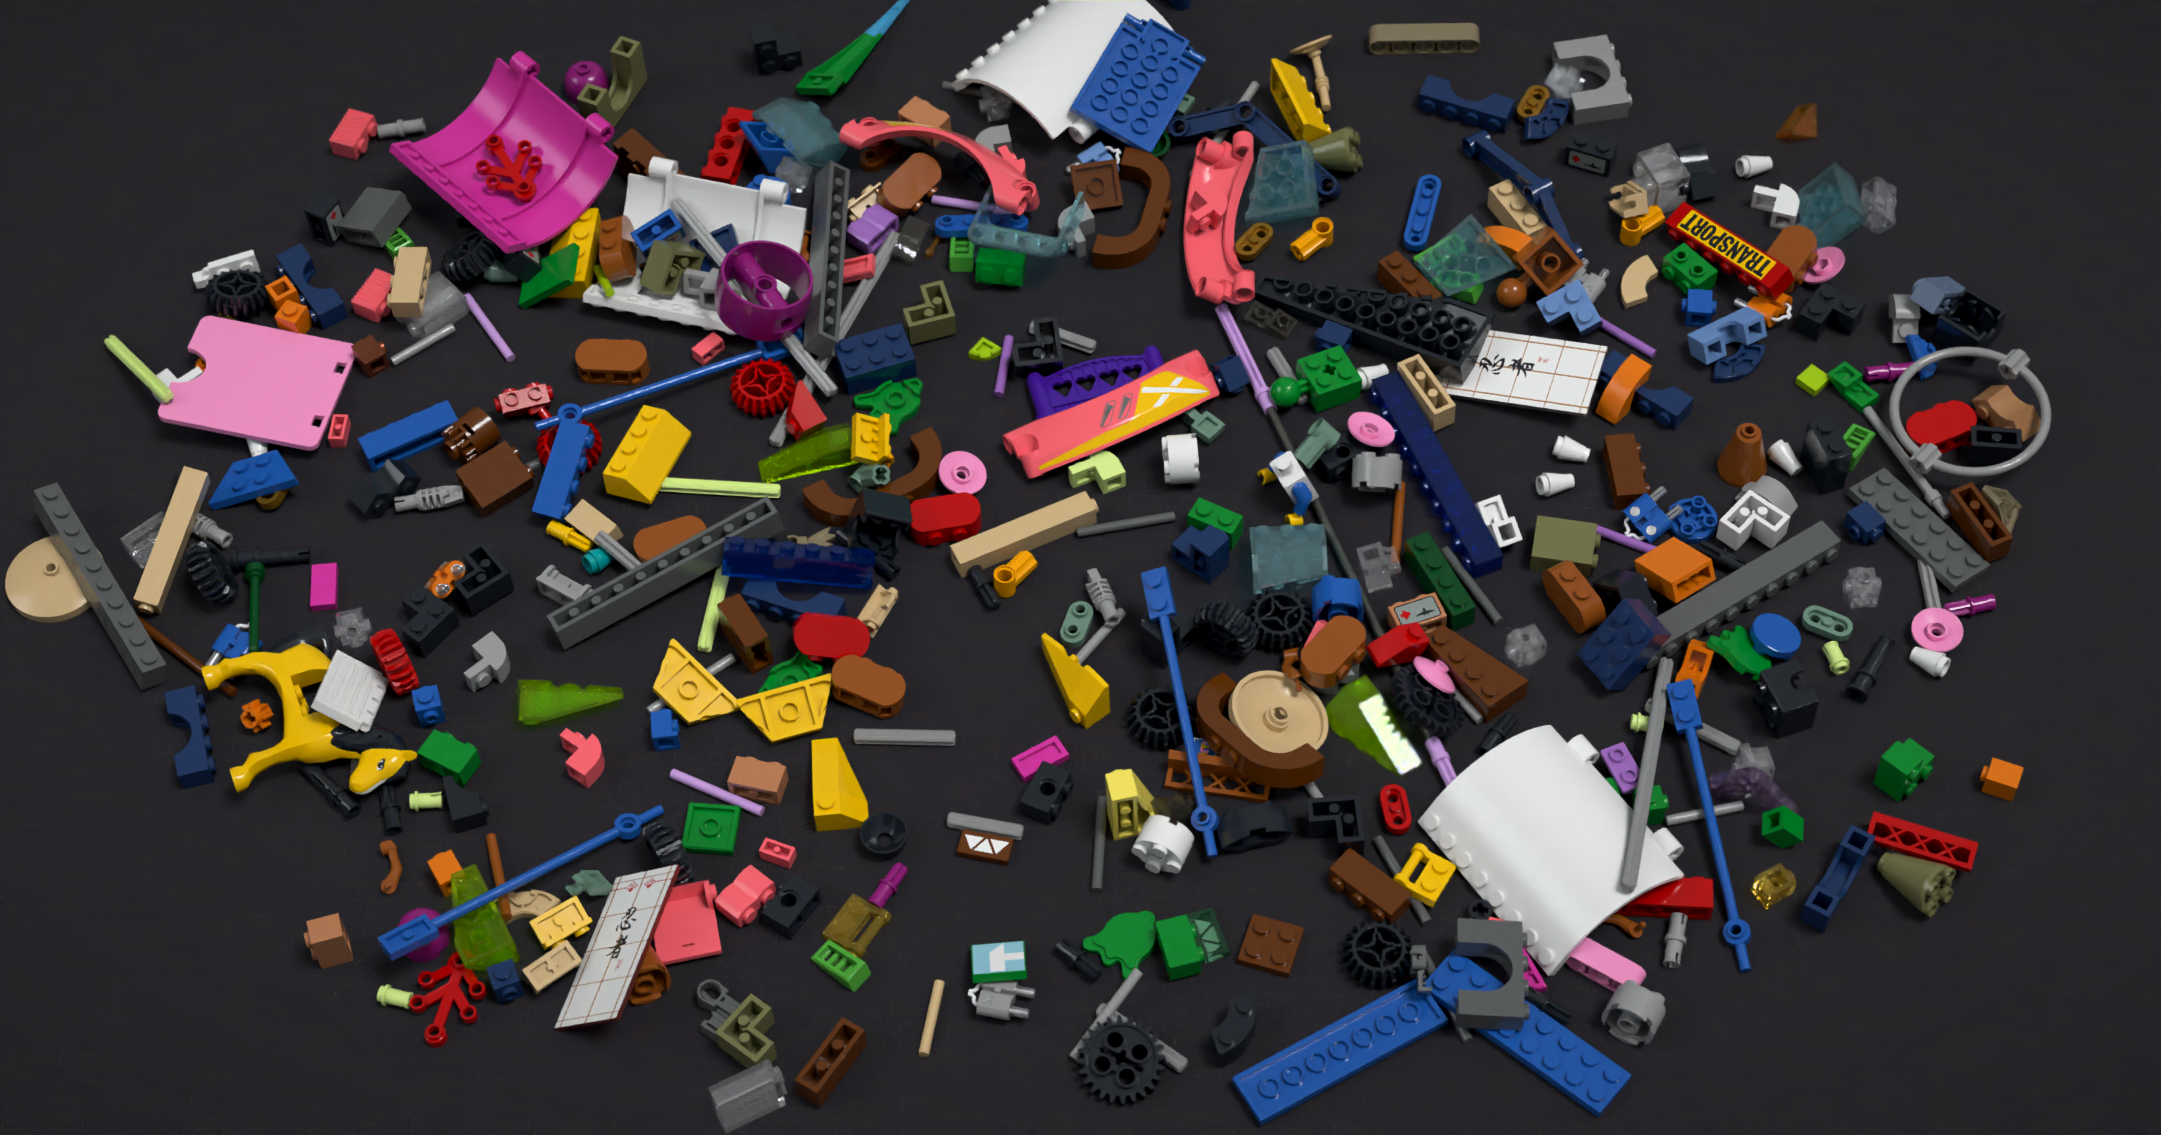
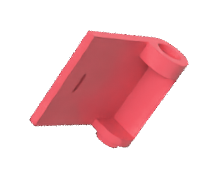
(688, 924)

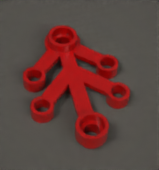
(522, 188)
(448, 993)

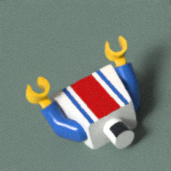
(1294, 481)

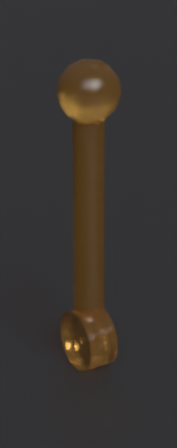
(930, 251)

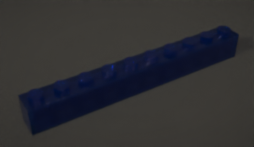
(1436, 475)

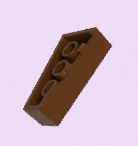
(635, 154)
(1476, 674)

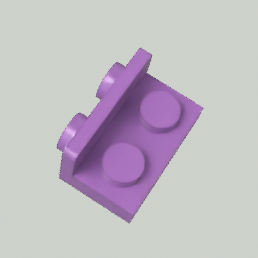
(1621, 767)

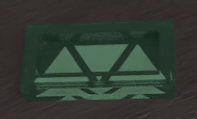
(1209, 934)

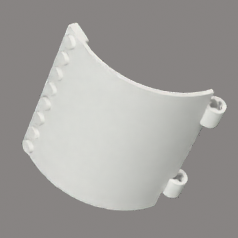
(1052, 58)
(716, 204)
(1545, 840)

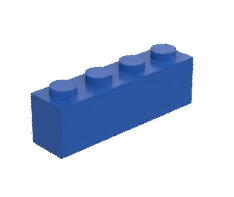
(407, 436)
(563, 471)

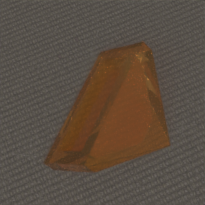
(1801, 123)

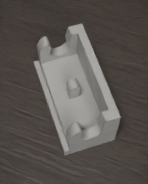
(560, 587)

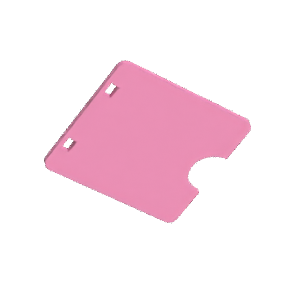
(260, 383)

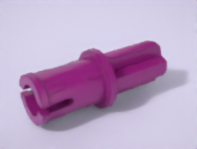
(1972, 605)
(888, 885)

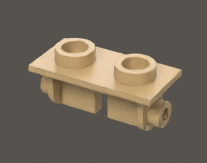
(857, 206)
(878, 608)

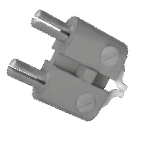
(1592, 283)
(998, 998)

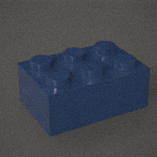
(875, 358)
(1624, 644)

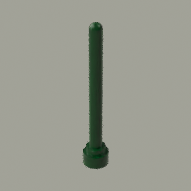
(254, 575)

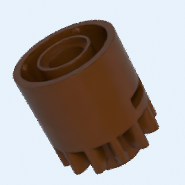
(470, 436)

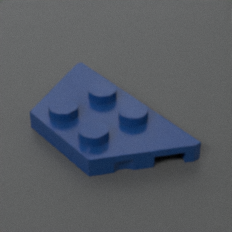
(253, 479)

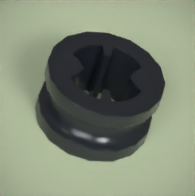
(1480, 904)

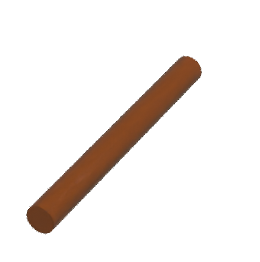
(1398, 520)
(498, 874)

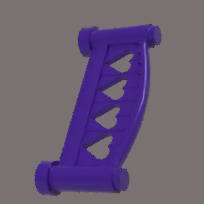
(1049, 401)

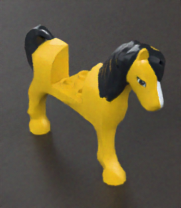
(314, 736)

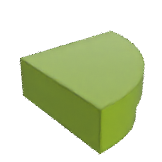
(984, 350)

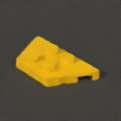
(691, 688)
(789, 709)

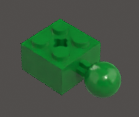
(1324, 376)

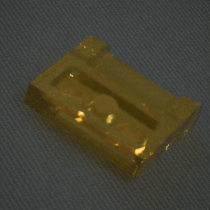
(851, 920)

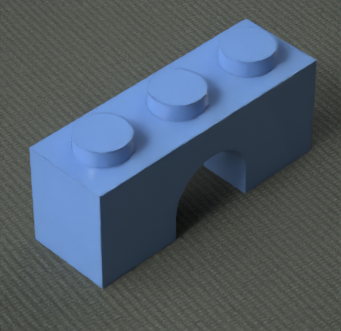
(1740, 326)

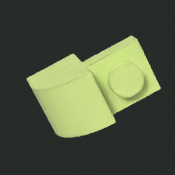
(1099, 466)

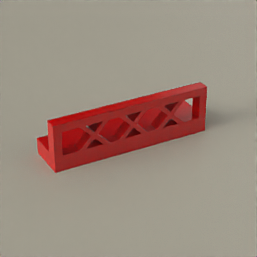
(1925, 839)

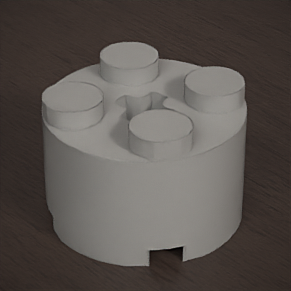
(1376, 473)
(1634, 1013)

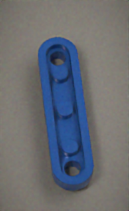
(1422, 213)
(958, 225)

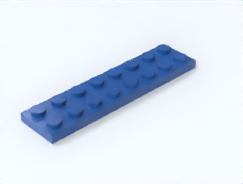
(1542, 1043)
(1338, 1052)

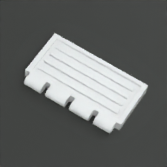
(350, 692)

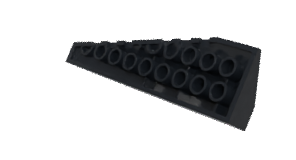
(1394, 325)

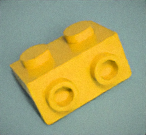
(870, 438)
(561, 923)

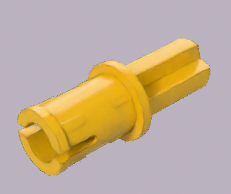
(569, 536)

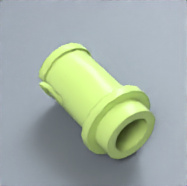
(1835, 657)
(1639, 722)
(426, 800)
(392, 996)

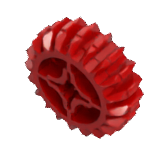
(762, 387)
(547, 439)
(394, 661)

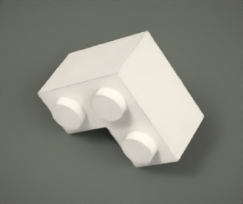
(1754, 518)

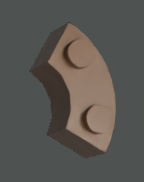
(2004, 410)

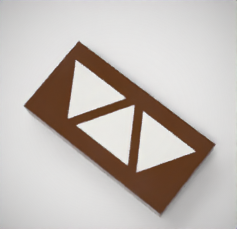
(985, 847)

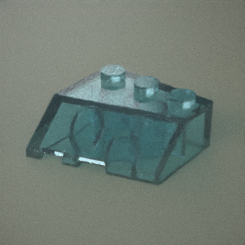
(803, 129)
(1284, 184)
(1831, 206)
(1464, 259)
(1287, 555)

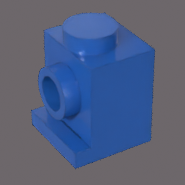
(664, 730)

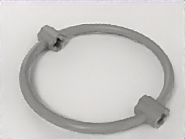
(1928, 455)

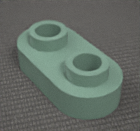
(1078, 622)
(1827, 623)

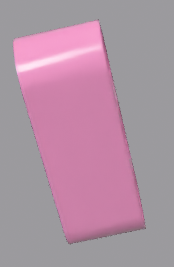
(1604, 965)

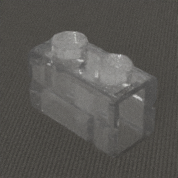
(1879, 204)

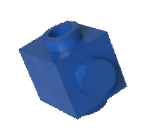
(1698, 307)
(428, 705)

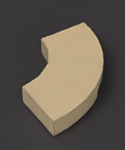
(1635, 281)
(529, 904)

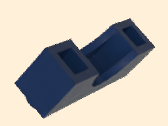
(1490, 113)
(323, 304)
(1667, 406)
(765, 597)
(193, 762)
(1838, 879)

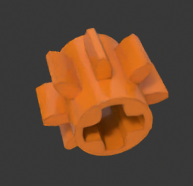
(256, 715)

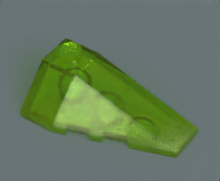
(815, 453)
(544, 701)
(1369, 723)
(480, 934)

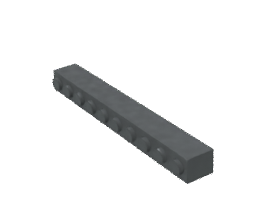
(827, 259)
(660, 574)
(99, 586)
(1746, 587)

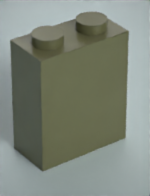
(1564, 540)

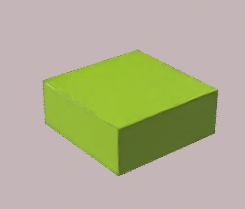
(1812, 380)

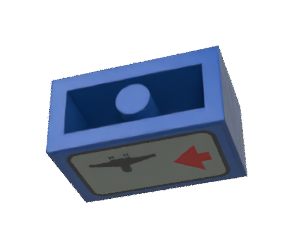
(663, 227)

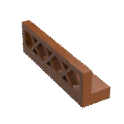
(1215, 768)

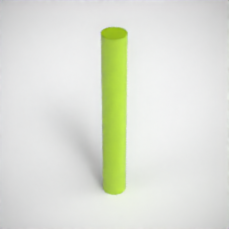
(604, 282)

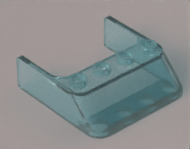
(986, 234)

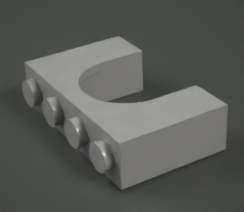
(1597, 56)

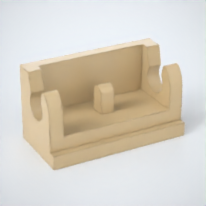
(1632, 200)
(591, 521)
(551, 966)

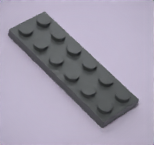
(1920, 530)

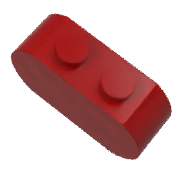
(1943, 425)
(945, 519)
(830, 636)

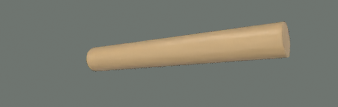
(931, 1018)

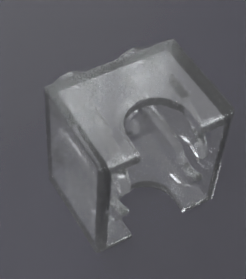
(1661, 175)

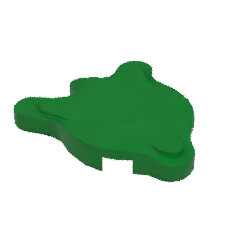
(896, 399)
(1739, 651)
(791, 672)
(1124, 940)

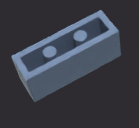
(1936, 293)

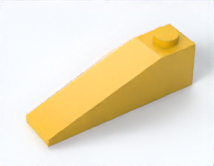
(1081, 686)
(836, 792)

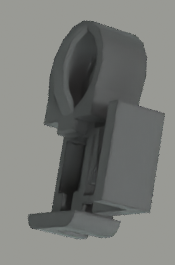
(1417, 965)
(719, 1008)

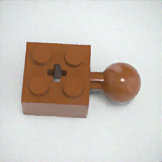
(1531, 259)

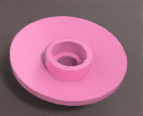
(1828, 265)
(1370, 429)
(965, 465)
(1940, 622)
(1435, 673)

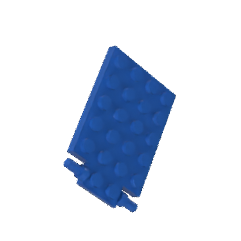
(1138, 82)

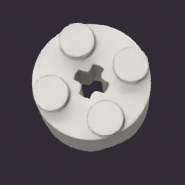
(1180, 459)
(1163, 844)

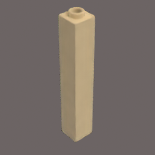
(1024, 533)
(171, 540)

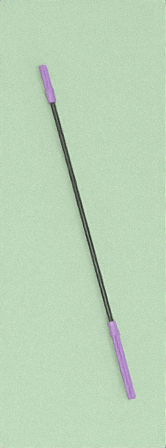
(1439, 756)

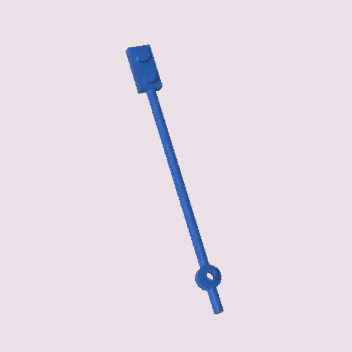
(766, 349)
(1161, 608)
(1688, 720)
(423, 930)

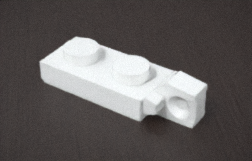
(243, 260)

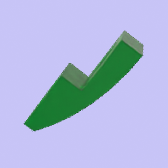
(1850, 385)

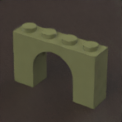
(627, 81)

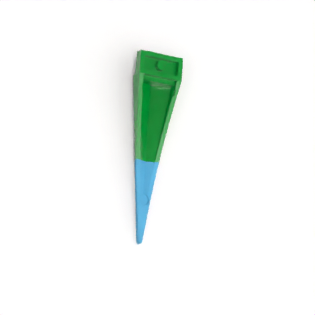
(838, 69)

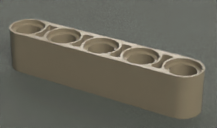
(1424, 38)

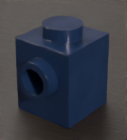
(1332, 335)
(1230, 374)
(1864, 523)
(505, 981)

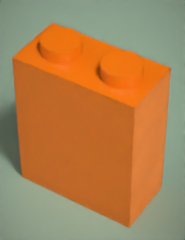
(1675, 569)

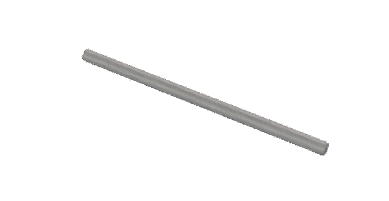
(718, 254)
(846, 320)
(1646, 776)

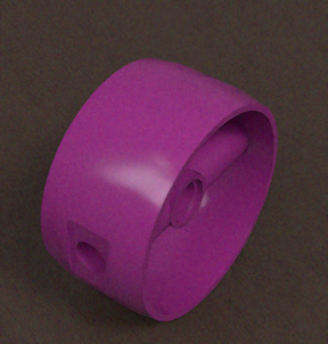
(755, 269)

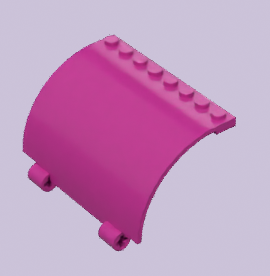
(516, 110)

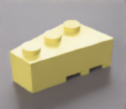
(1127, 803)

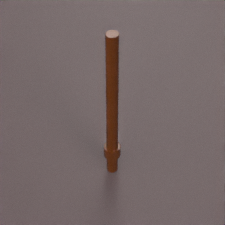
(184, 655)

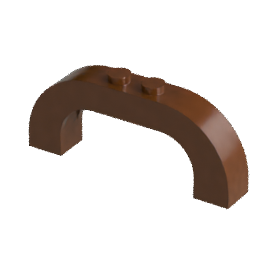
(1137, 246)
(915, 485)
(1261, 766)

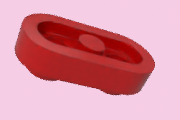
(1395, 811)

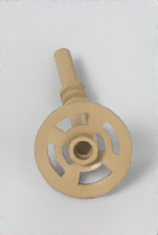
(1312, 49)

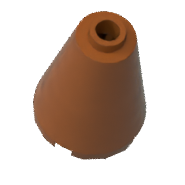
(1743, 456)
(651, 980)

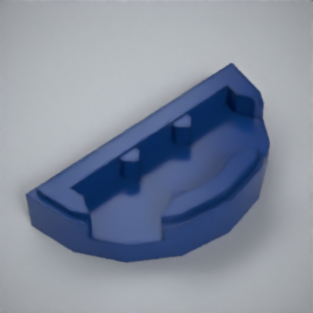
(1918, 349)

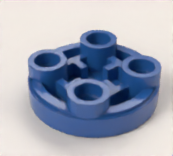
(1695, 522)
(1775, 636)

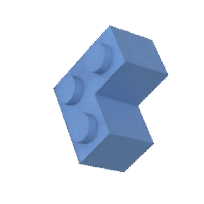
(1571, 302)

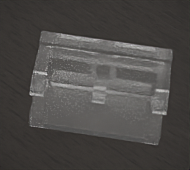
(141, 540)

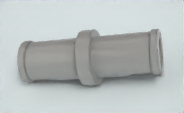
(401, 128)
(1675, 940)

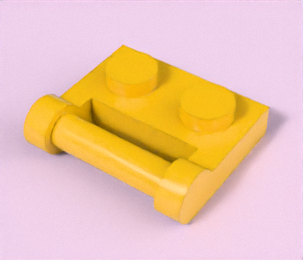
(1431, 880)

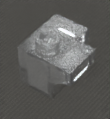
(1378, 565)
(1754, 757)

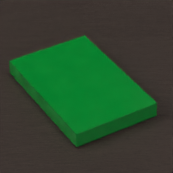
(556, 274)

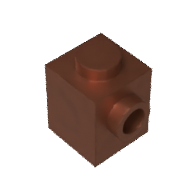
(370, 356)

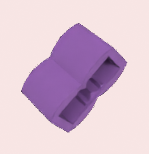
(872, 229)

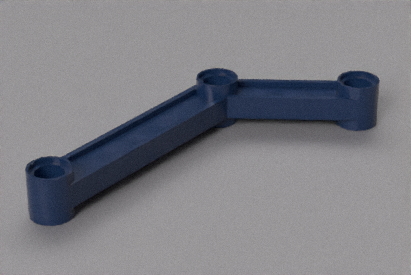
(1261, 126)
(1536, 190)

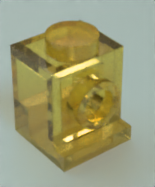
(1765, 884)

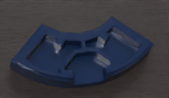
(1547, 121)
(1738, 365)

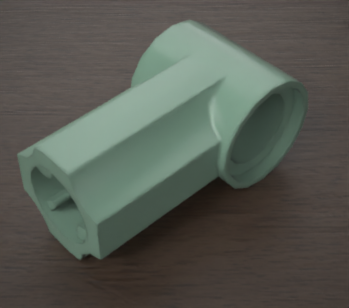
(1320, 438)
(869, 476)

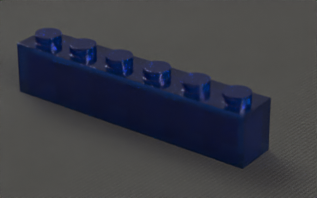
(798, 562)

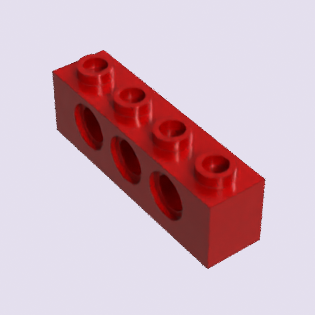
(730, 148)

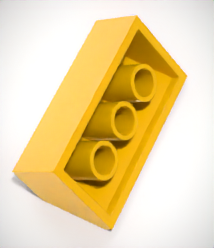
(1296, 102)
(586, 234)
(646, 455)

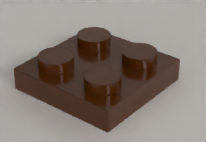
(1098, 182)
(1270, 946)

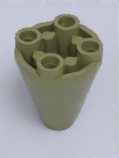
(1338, 150)
(1918, 880)

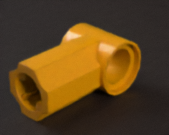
(1637, 226)
(1313, 239)
(1013, 573)

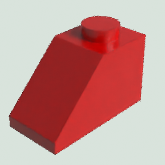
(803, 413)
(1398, 645)

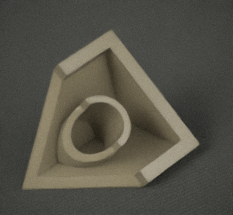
(2003, 505)

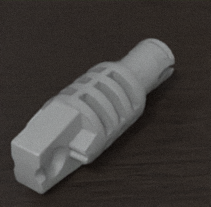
(431, 498)
(208, 530)
(1102, 597)

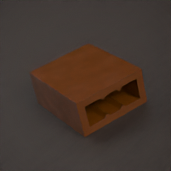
(495, 478)
(745, 633)

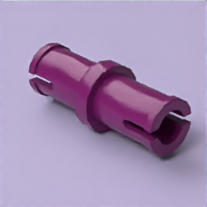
(1885, 372)

